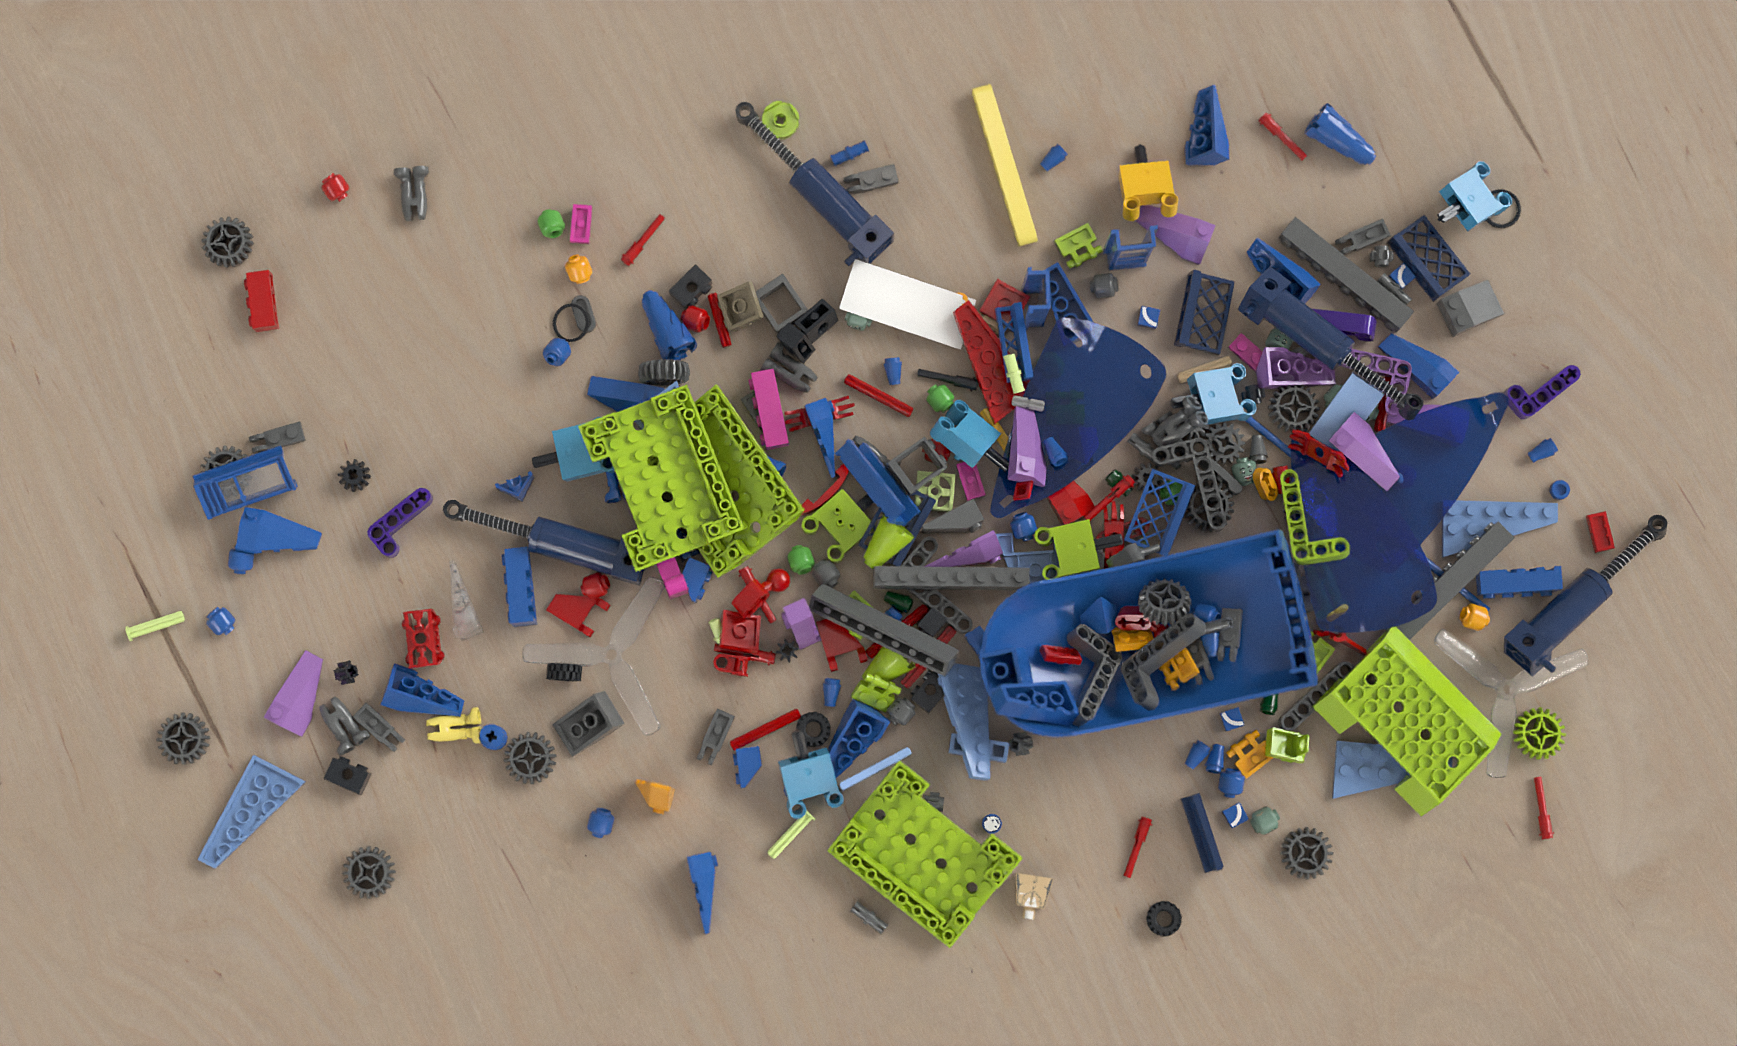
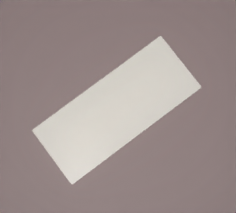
(903, 303)

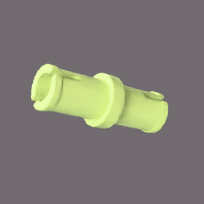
(1014, 373)

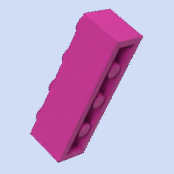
(769, 409)

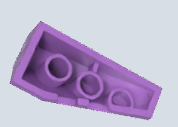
(1182, 233)
(1362, 447)

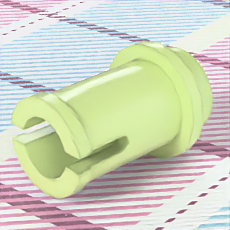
(715, 625)

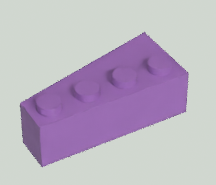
(800, 620)

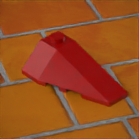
(1070, 503)

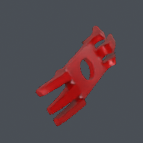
(804, 417)
(1309, 448)
(1113, 526)

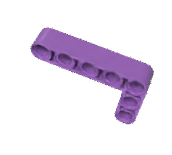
(1390, 372)

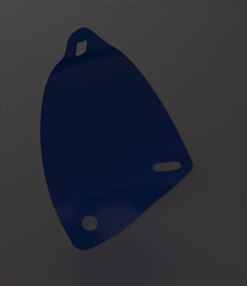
(1087, 389)
(1438, 457)
(1383, 556)

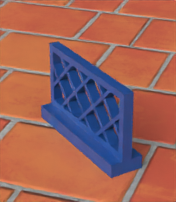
(1176, 515)

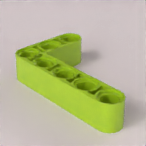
(1300, 526)

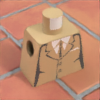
(1031, 893)

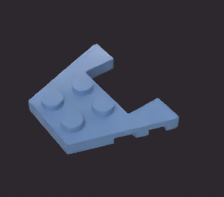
(1033, 560)

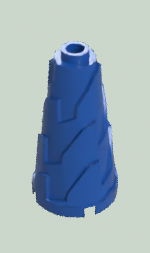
(1339, 135)
(669, 333)

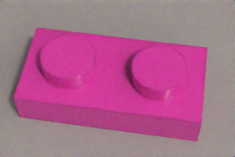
(581, 224)
(1246, 351)
(970, 481)

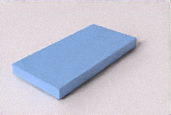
(1354, 396)
(875, 768)

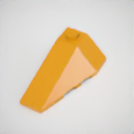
(656, 795)

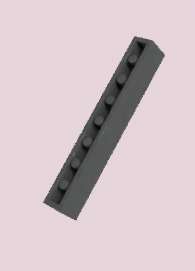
(1346, 275)
(1461, 572)
(950, 578)
(883, 629)

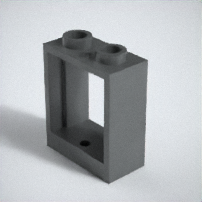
(770, 288)
(899, 475)

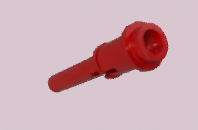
(1272, 126)
(637, 247)
(1116, 491)
(747, 577)
(761, 656)
(1544, 819)
(1140, 837)

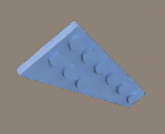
(1469, 518)
(968, 711)
(1364, 768)
(254, 800)

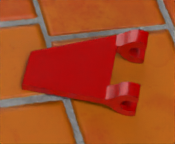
(575, 609)
(1342, 638)
(838, 641)

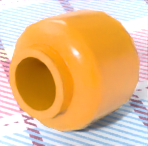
(578, 269)
(1474, 617)

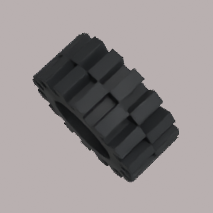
(564, 672)
(822, 721)
(1170, 908)

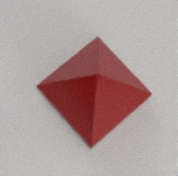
(1023, 490)

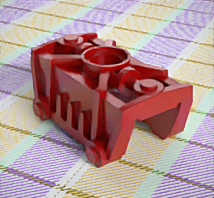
(432, 638)

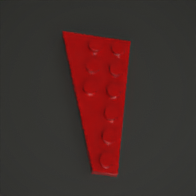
(987, 361)

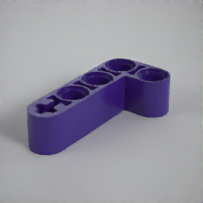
(1352, 324)
(1545, 390)
(402, 519)

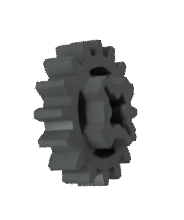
(1231, 445)

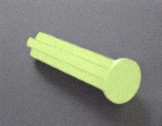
(154, 625)
(789, 835)

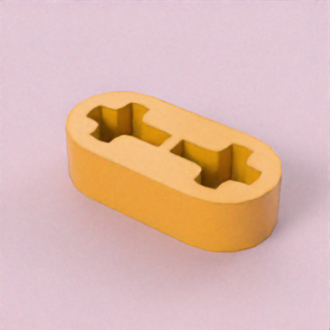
(1265, 484)

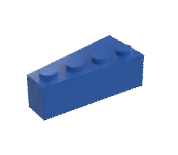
(1065, 300)
(1519, 582)
(519, 587)
(1037, 702)

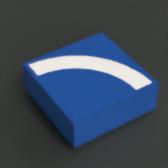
(1402, 276)
(1148, 317)
(1232, 719)
(1235, 815)

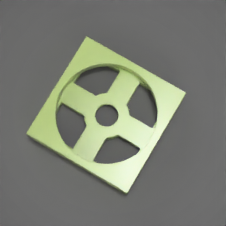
(950, 478)

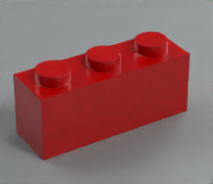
(261, 301)

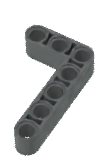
(1196, 457)
(924, 596)
(1155, 654)
(1106, 663)
(1307, 700)

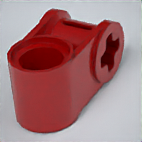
(733, 665)

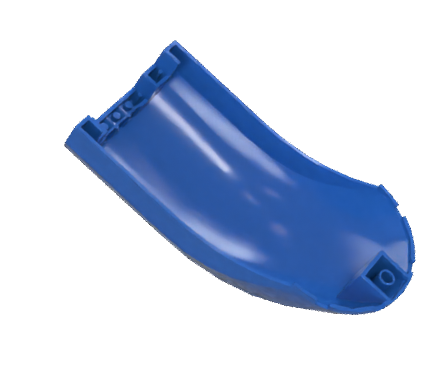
(1236, 574)

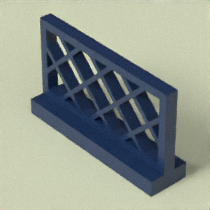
(1415, 264)
(1189, 306)
(913, 527)
(1202, 833)

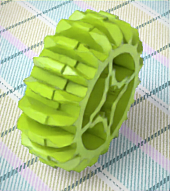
(1539, 725)

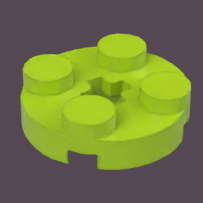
(785, 110)

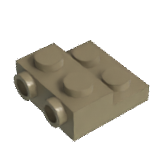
(740, 306)

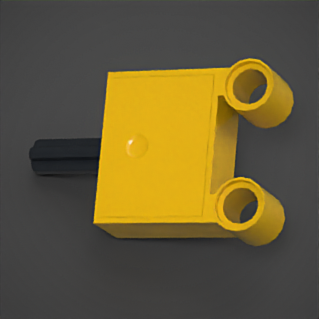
(1146, 185)

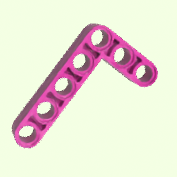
(672, 578)

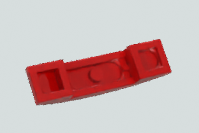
(842, 472)

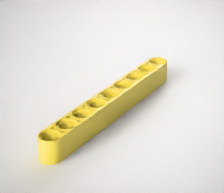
(1004, 165)

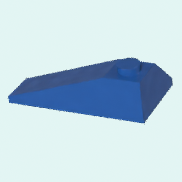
(1208, 135)
(1264, 256)
(1428, 369)
(822, 424)
(266, 531)
(413, 694)
(856, 732)
(703, 876)

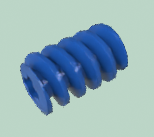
(492, 729)

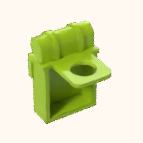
(1286, 745)

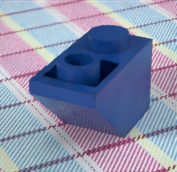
(695, 576)
(748, 764)

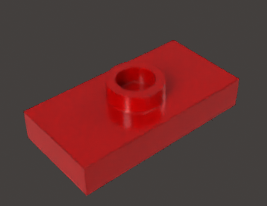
(1600, 532)
(1060, 654)

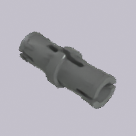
(1394, 288)
(1143, 447)
(869, 917)

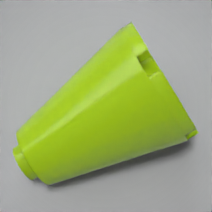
(886, 542)
(888, 665)

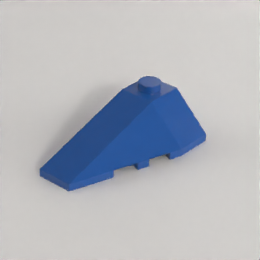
(620, 394)

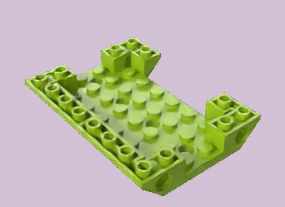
(684, 469)
(748, 471)
(1427, 703)
(909, 871)

